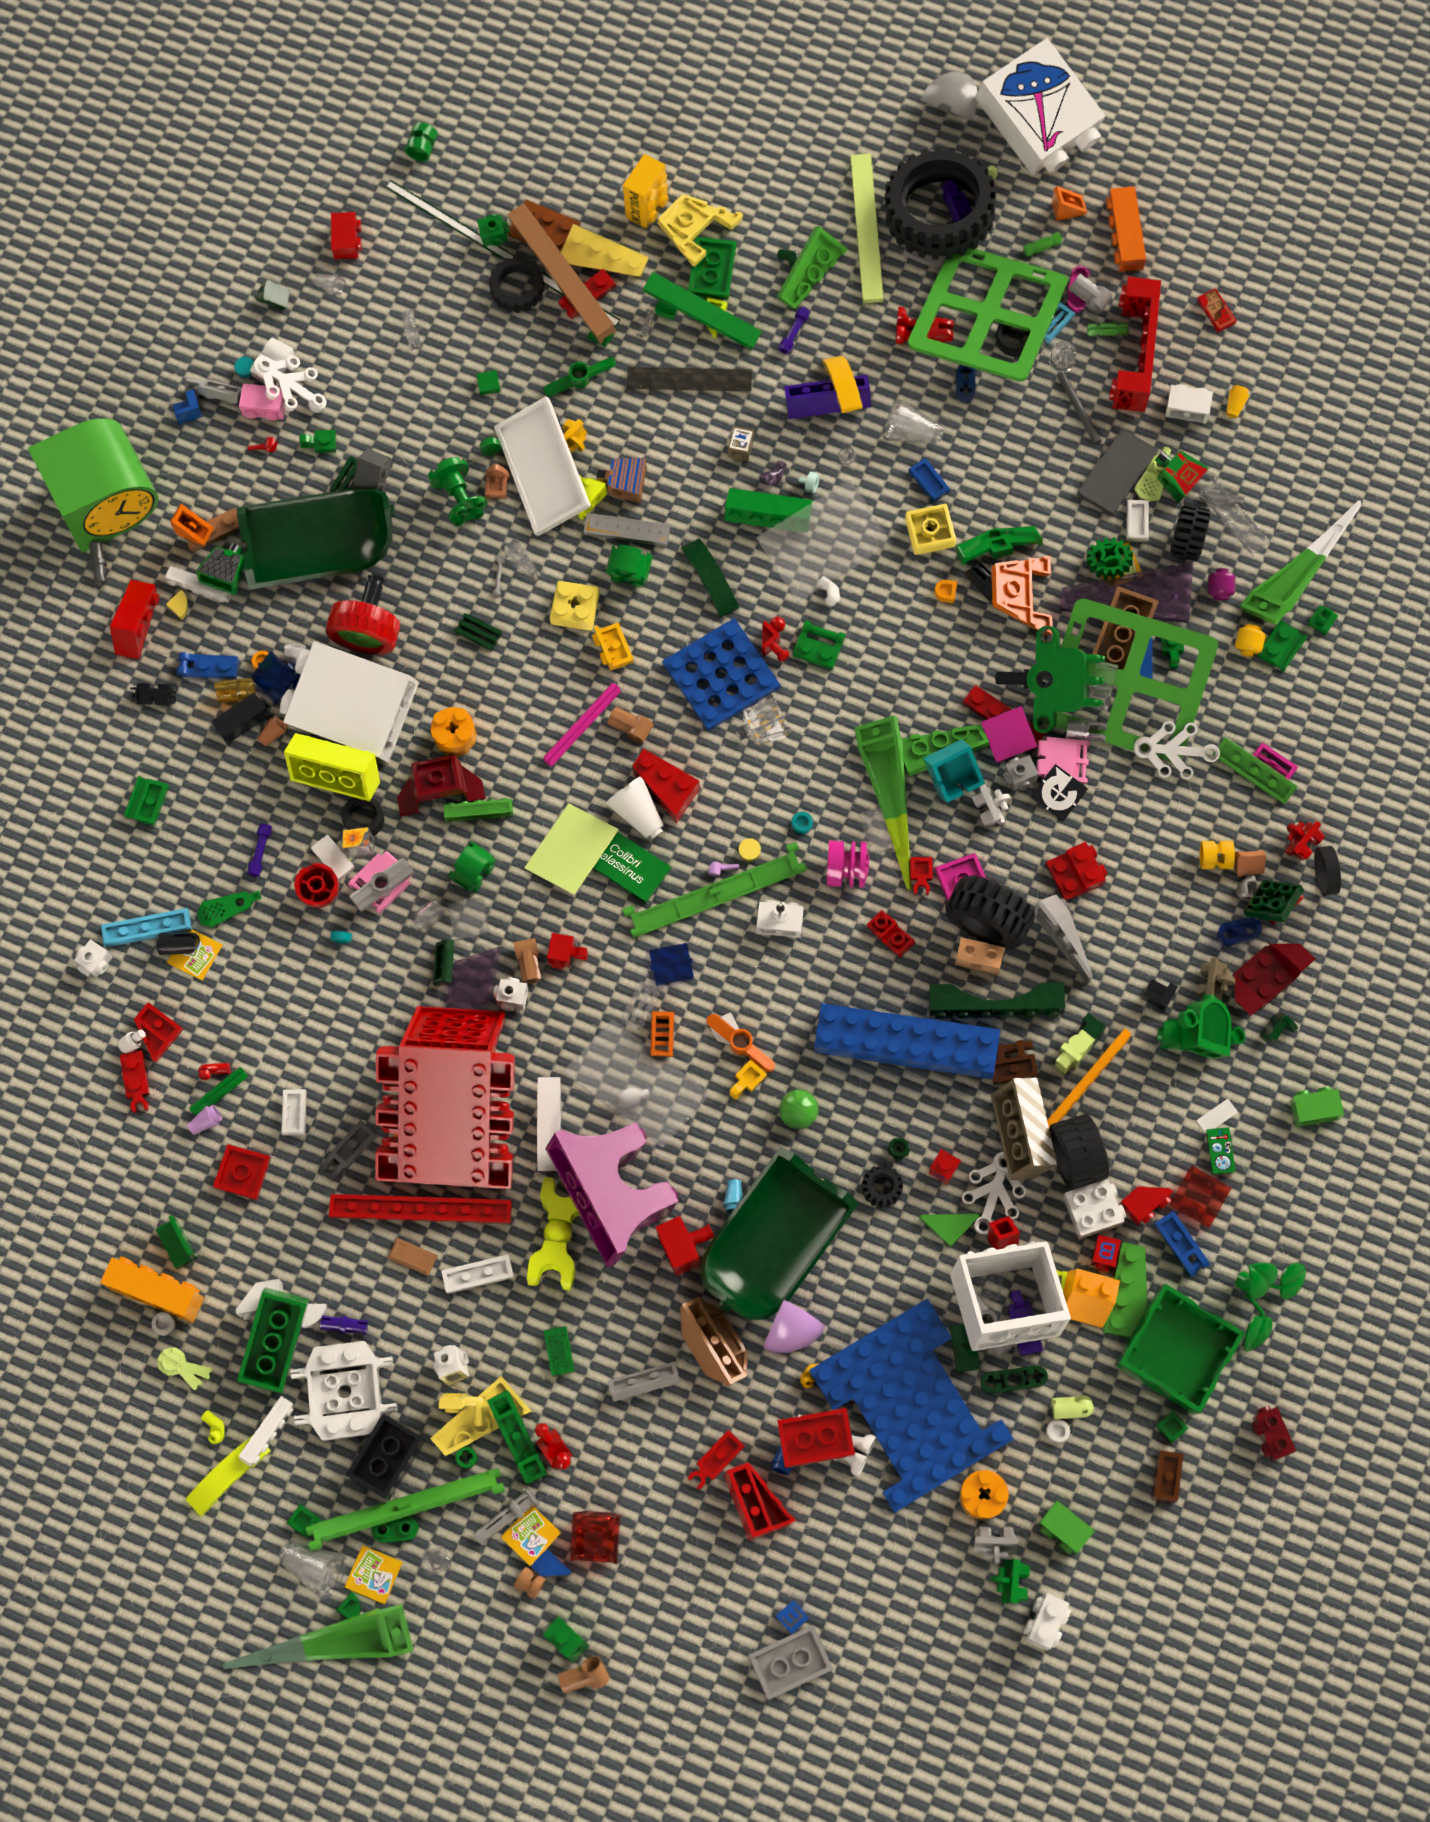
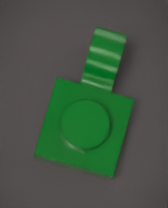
(323, 441)
(1173, 650)

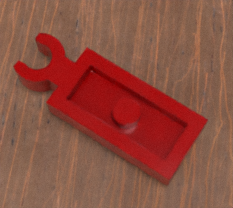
(135, 1078)
(717, 1458)

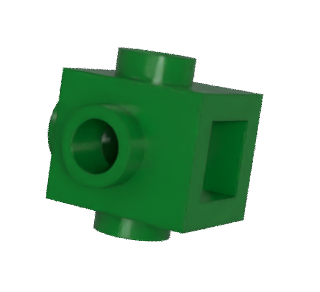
(493, 230)

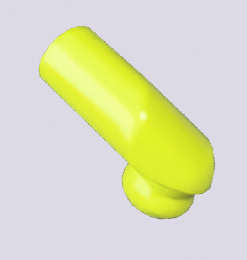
(216, 1425)

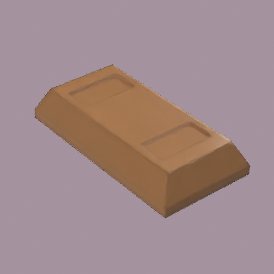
(412, 1256)

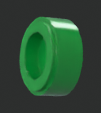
(490, 446)

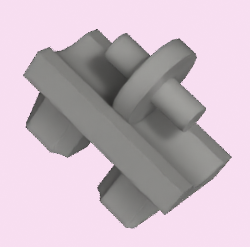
(996, 1547)

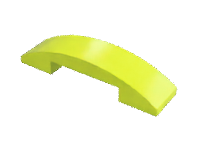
(220, 1480)

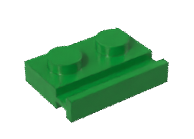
(1282, 645)
(146, 800)

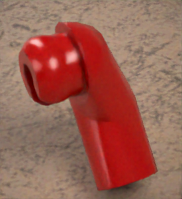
(206, 1070)

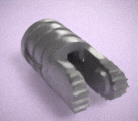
(1080, 730)

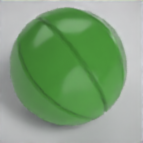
(798, 1109)

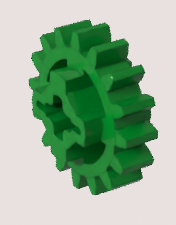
(1110, 558)

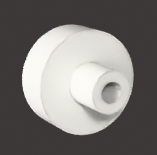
(293, 651)

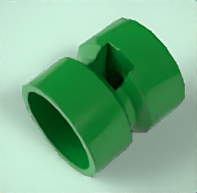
(421, 141)

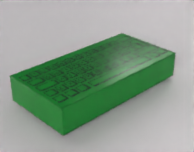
(559, 1351)

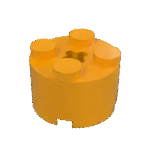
(453, 720)
(985, 1481)

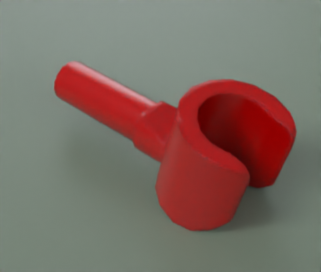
(269, 446)

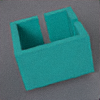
(954, 766)

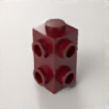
(1273, 1433)

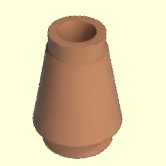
(272, 730)

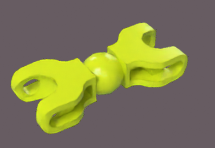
(557, 1236)

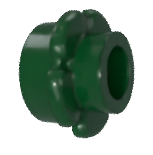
(898, 1142)

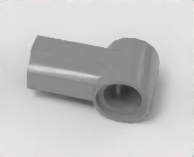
(1095, 297)

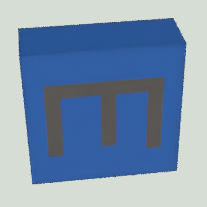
(792, 1617)

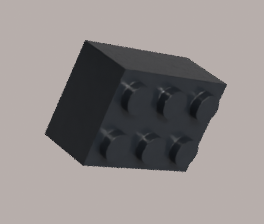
(385, 1457)

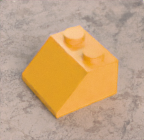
(1090, 1296)

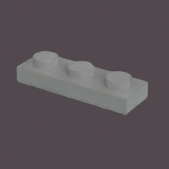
(643, 1381)

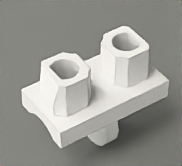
(994, 813)

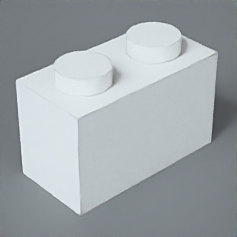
(1188, 403)

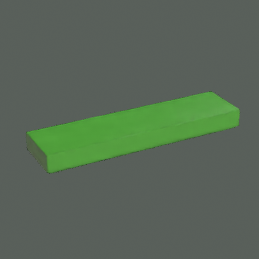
(1256, 771)

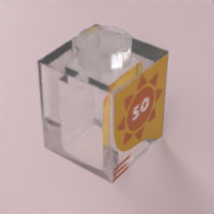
(357, 843)

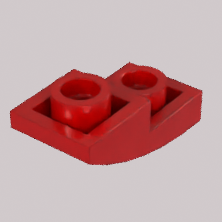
(890, 934)

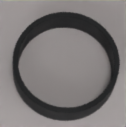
(1327, 870)

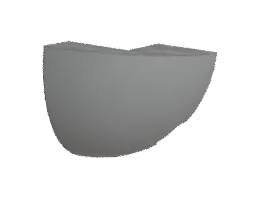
(953, 93)

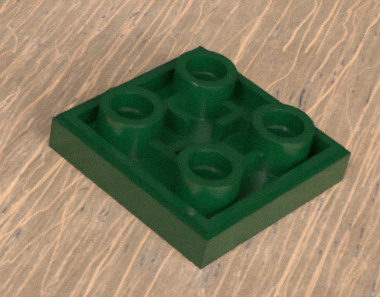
(1273, 901)

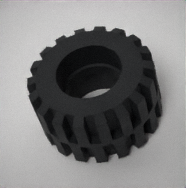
(1190, 532)

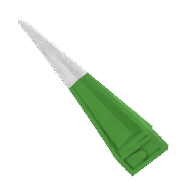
(1284, 588)

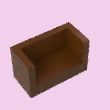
(1167, 1476)

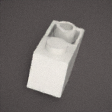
(248, 1306)

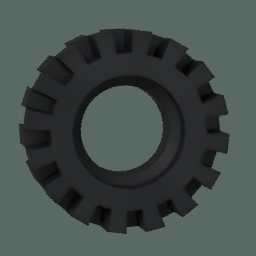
(878, 1199)

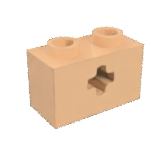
(979, 956)

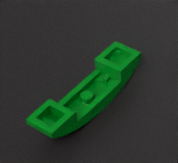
(516, 1437)

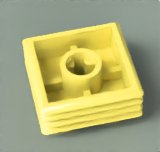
(939, 520)
(583, 614)

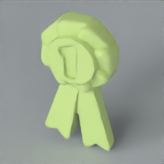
(173, 1362)

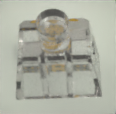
(764, 722)

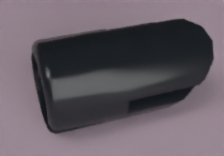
(981, 579)
(177, 943)

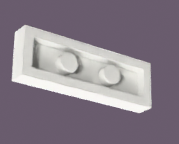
(477, 1274)

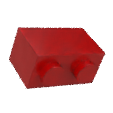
(344, 235)

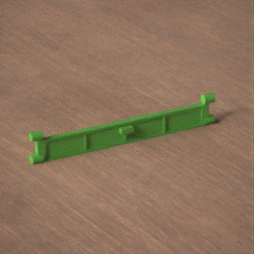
(716, 893)
(404, 1507)

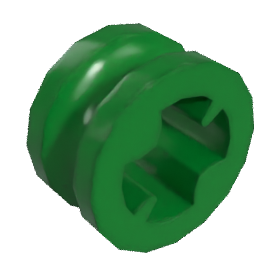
(460, 1453)

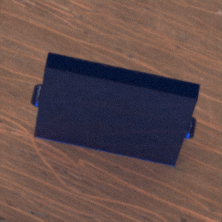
(273, 677)
(671, 964)

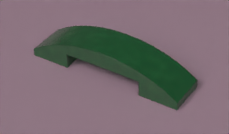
(711, 577)

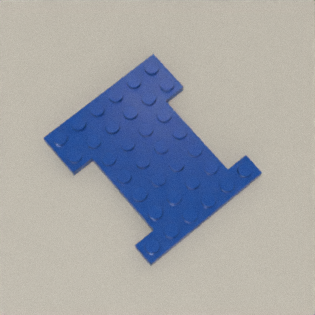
(909, 1403)

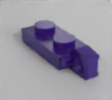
(955, 201)
(1022, 1309)

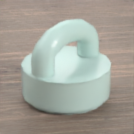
(811, 482)

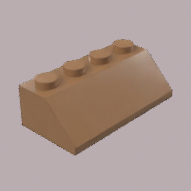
(1116, 640)

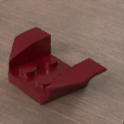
(438, 779)
(1269, 974)

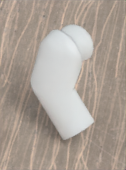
(833, 594)

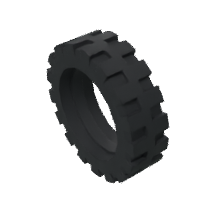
(516, 265)

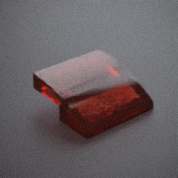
(1200, 1196)

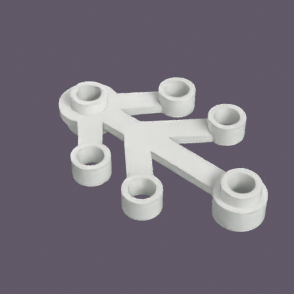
(288, 382)
(1172, 749)
(994, 1189)

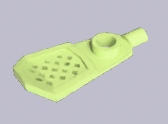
(1151, 473)

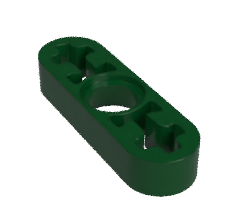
(1008, 1388)

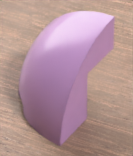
(792, 1330)

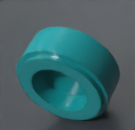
(243, 366)
(802, 823)
(341, 937)

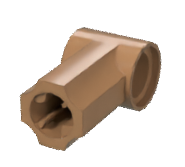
(635, 727)
(527, 955)
(591, 1673)

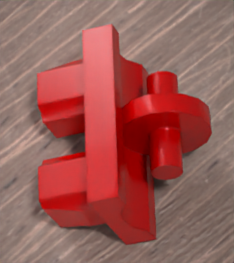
(1300, 835)

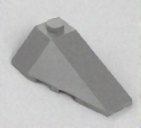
(1057, 921)

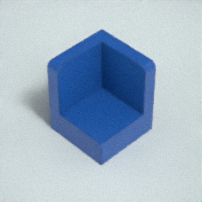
(188, 409)

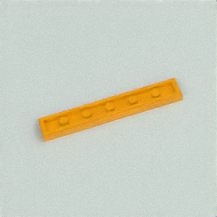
(1090, 1077)

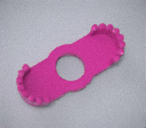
(1074, 302)

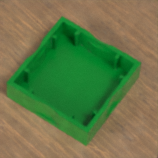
(1179, 1349)

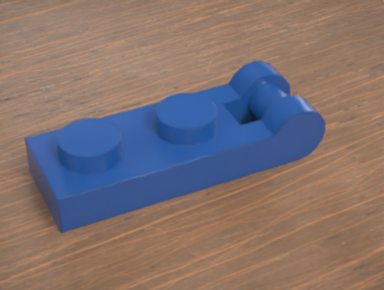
(207, 666)
(1181, 1243)

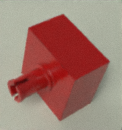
(681, 1244)

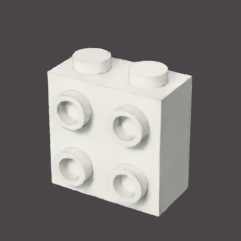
(1094, 1208)
(1049, 1616)

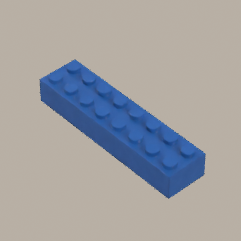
(907, 1041)

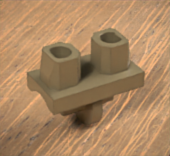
(1217, 977)

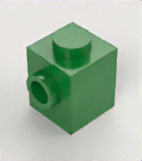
(1170, 1035)

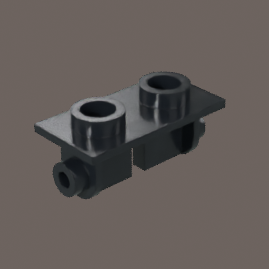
(162, 694)

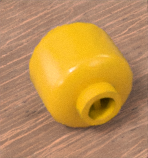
(1250, 640)

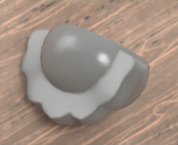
(1247, 887)

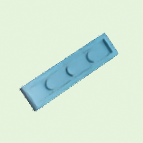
(145, 927)

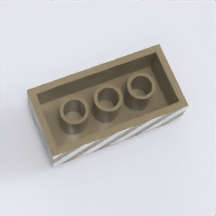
(1023, 1129)

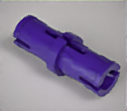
(344, 1324)

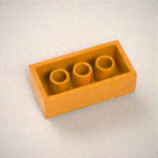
(153, 1290)

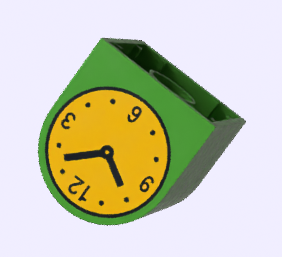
(95, 480)

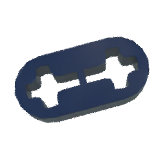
(961, 382)

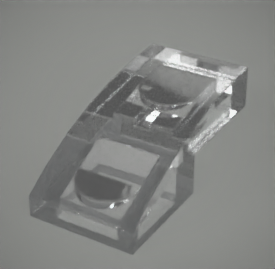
(1103, 691)

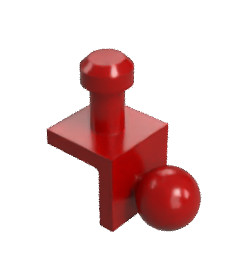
(771, 638)
(553, 1447)

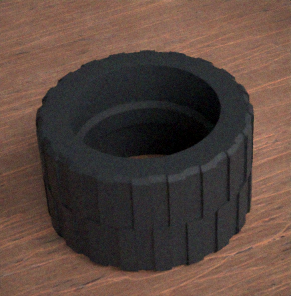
(1079, 1151)

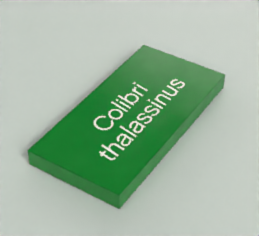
(632, 867)

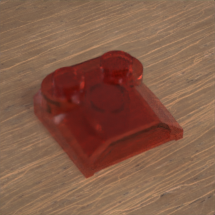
(595, 1536)

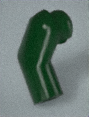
(789, 255)

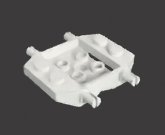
(325, 1388)

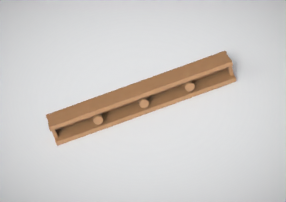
(561, 273)

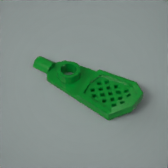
(228, 905)

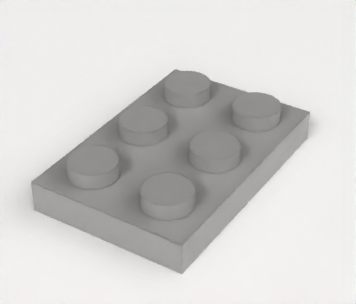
(790, 1662)

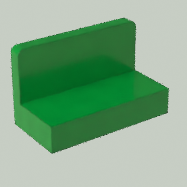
(176, 1243)

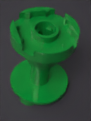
(450, 476)

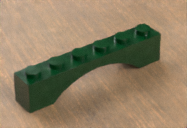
(950, 1001)

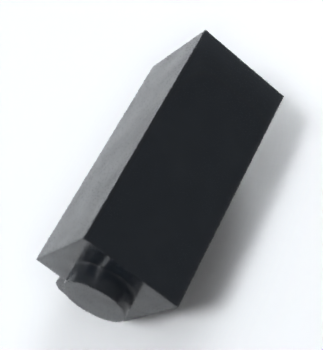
(241, 718)

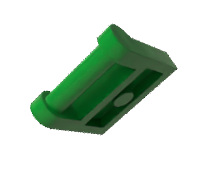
(816, 651)

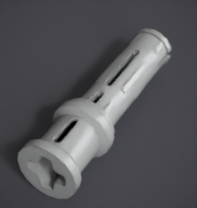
(515, 1509)

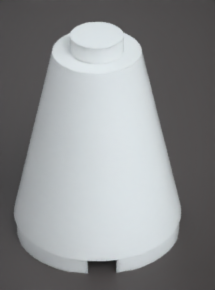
(637, 808)

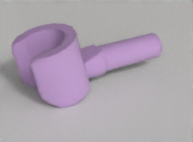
(716, 867)

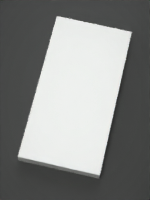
(542, 466)

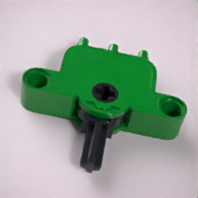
(1068, 681)

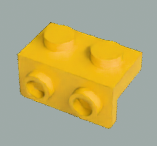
(613, 646)

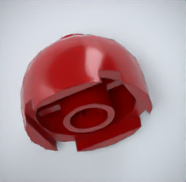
(316, 885)

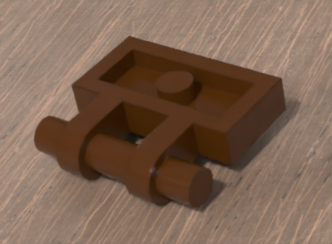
(1016, 1067)

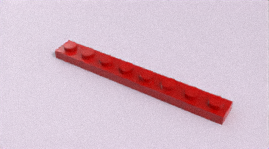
(420, 1208)

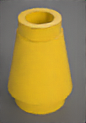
(1236, 400)

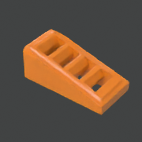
(662, 1015)

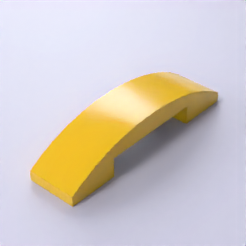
(843, 383)

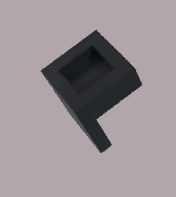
(1159, 994)

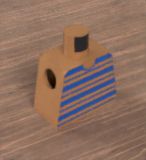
(625, 478)

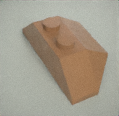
(713, 1341)

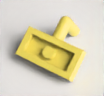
(454, 1401)

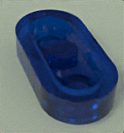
(1238, 931)

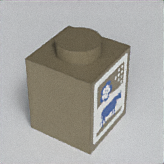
(741, 444)

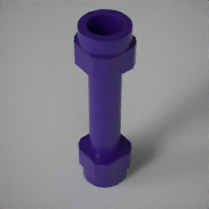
(801, 316)
(255, 867)

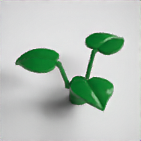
(1255, 1285)

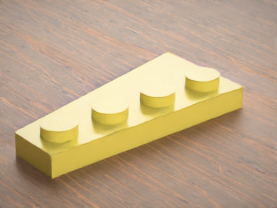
(596, 252)
(461, 1429)

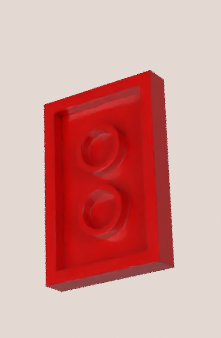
(816, 1437)

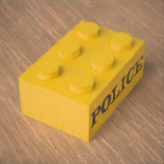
(645, 191)

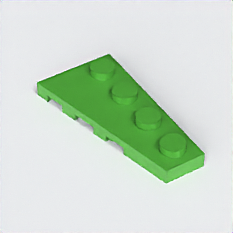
(812, 263)
(919, 747)
(1132, 1291)

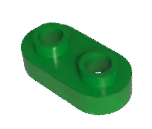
(395, 1532)

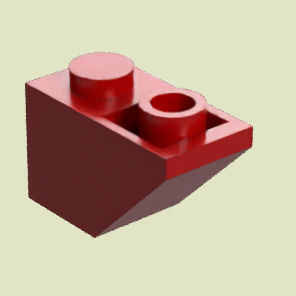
(1143, 1201)

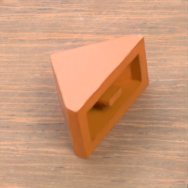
(1067, 204)
(190, 525)

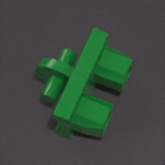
(1008, 1581)

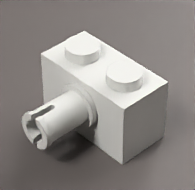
(780, 919)

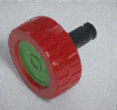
(363, 624)

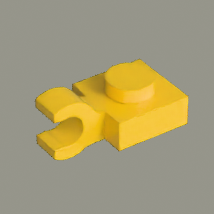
(748, 1077)

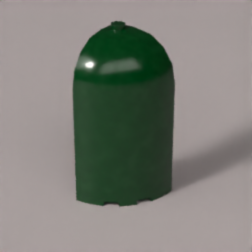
(314, 536)
(774, 1237)

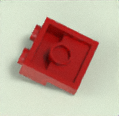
(1076, 871)

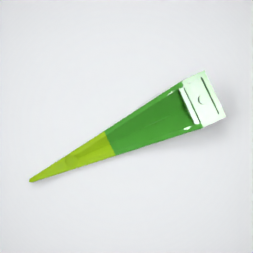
(884, 761)

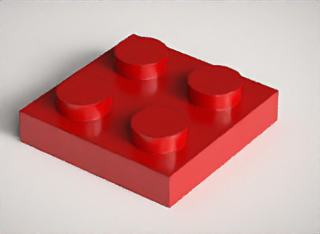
(242, 1172)

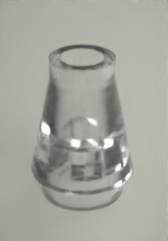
(331, 283)

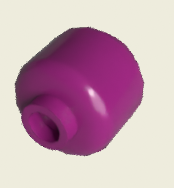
(1221, 584)

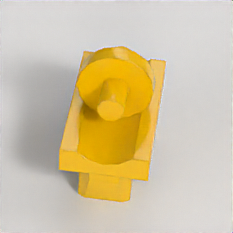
(574, 435)

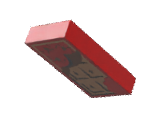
(1216, 310)

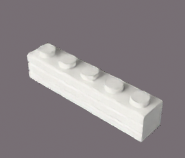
(190, 581)
(266, 1432)

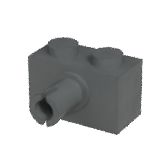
(372, 470)

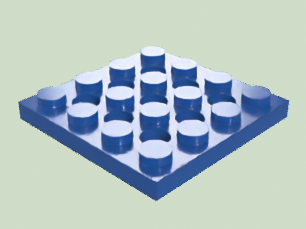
(724, 660)

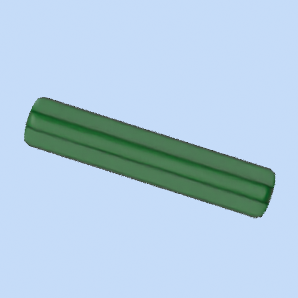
(219, 1091)

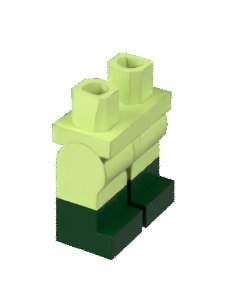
(1079, 1044)

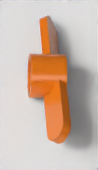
(729, 1033)

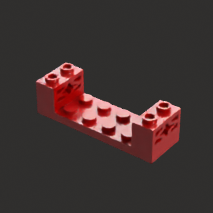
(1141, 300)

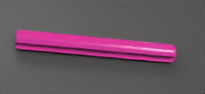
(582, 724)

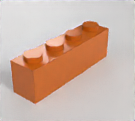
(1127, 229)

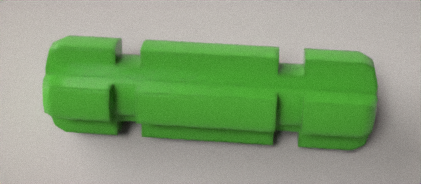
(1042, 244)
(1107, 329)

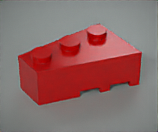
(666, 783)
(755, 1503)

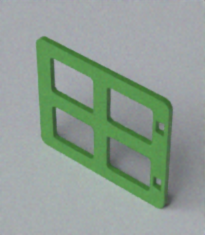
(988, 313)
(1129, 679)

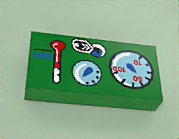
(1220, 1151)

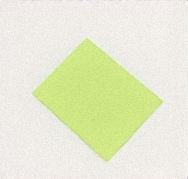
(571, 848)

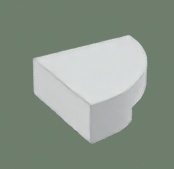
(314, 1314)

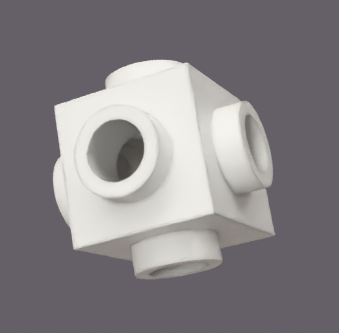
(92, 959)
(511, 994)
(451, 1364)

